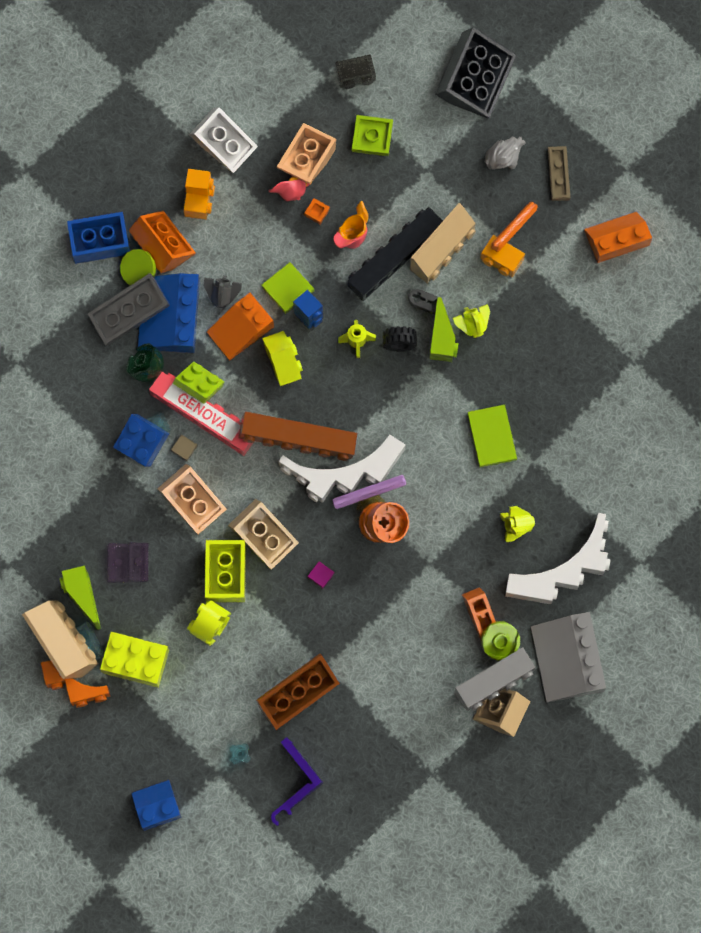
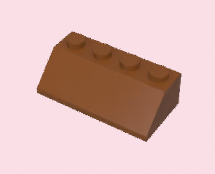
(297, 692)

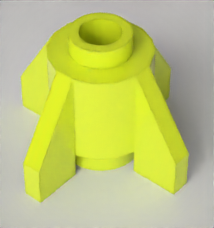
(473, 322)
(356, 341)
(517, 523)

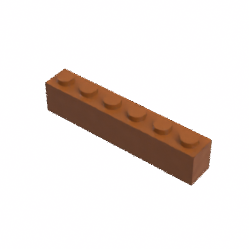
(297, 435)

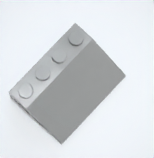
(568, 657)

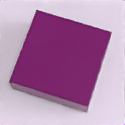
(321, 575)

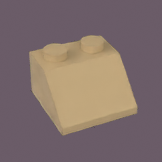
(503, 712)

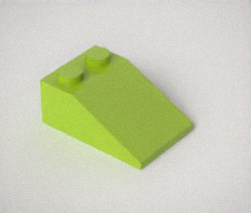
(443, 339)
(78, 586)

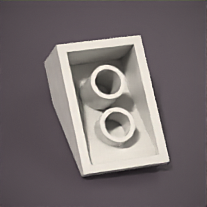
(223, 139)

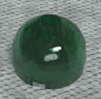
(146, 363)

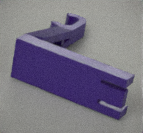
(303, 792)

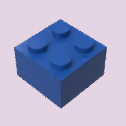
(141, 440)

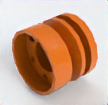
(393, 522)

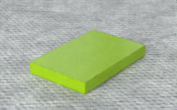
(492, 436)

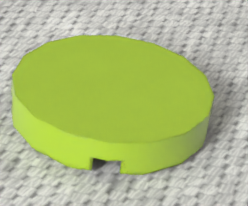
(137, 265)
(500, 640)

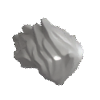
(504, 153)

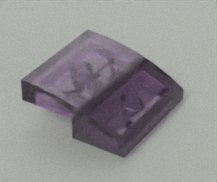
(127, 562)

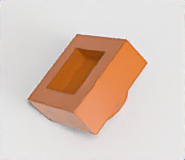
(317, 211)

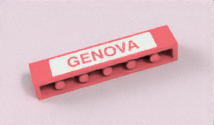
(206, 416)

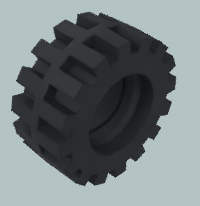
(399, 339)

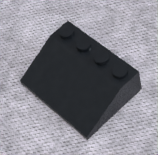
(476, 73)

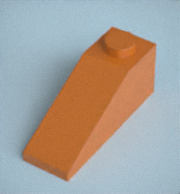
(479, 609)

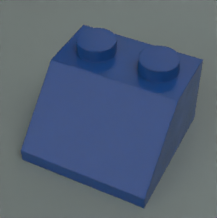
(156, 805)

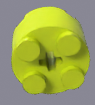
(209, 622)

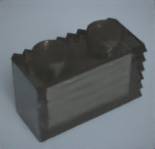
(355, 71)

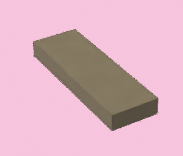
(558, 173)

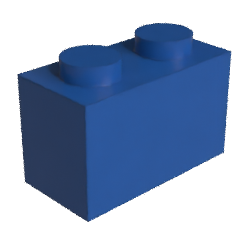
(308, 309)

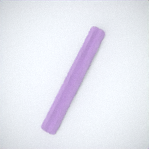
(369, 491)

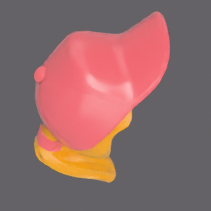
(290, 189)
(353, 230)

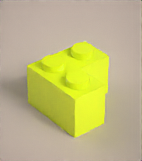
(282, 356)

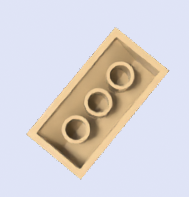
(443, 244)
(61, 639)

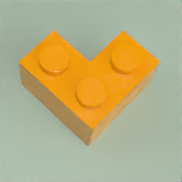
(198, 192)

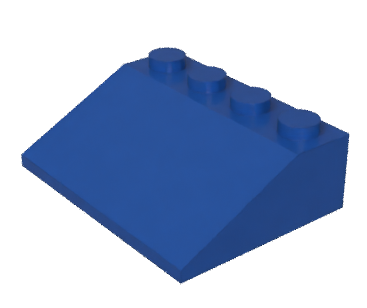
(176, 325)

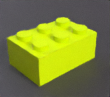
(225, 570)
(134, 659)

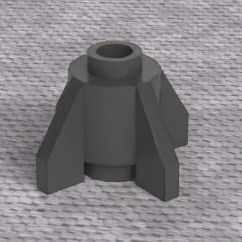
(221, 291)

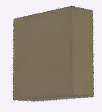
(184, 448)

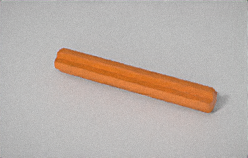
(514, 226)

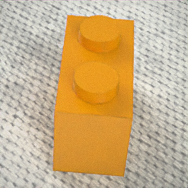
(506, 260)

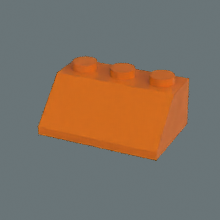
(618, 236)
(162, 240)

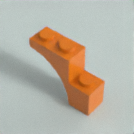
(78, 693)

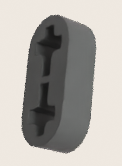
(427, 297)

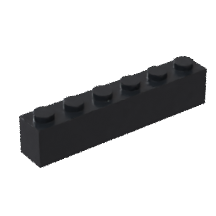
(394, 254)

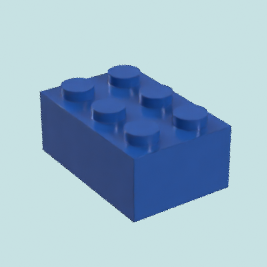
(98, 237)

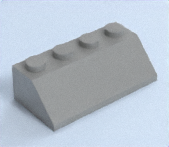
(494, 679)

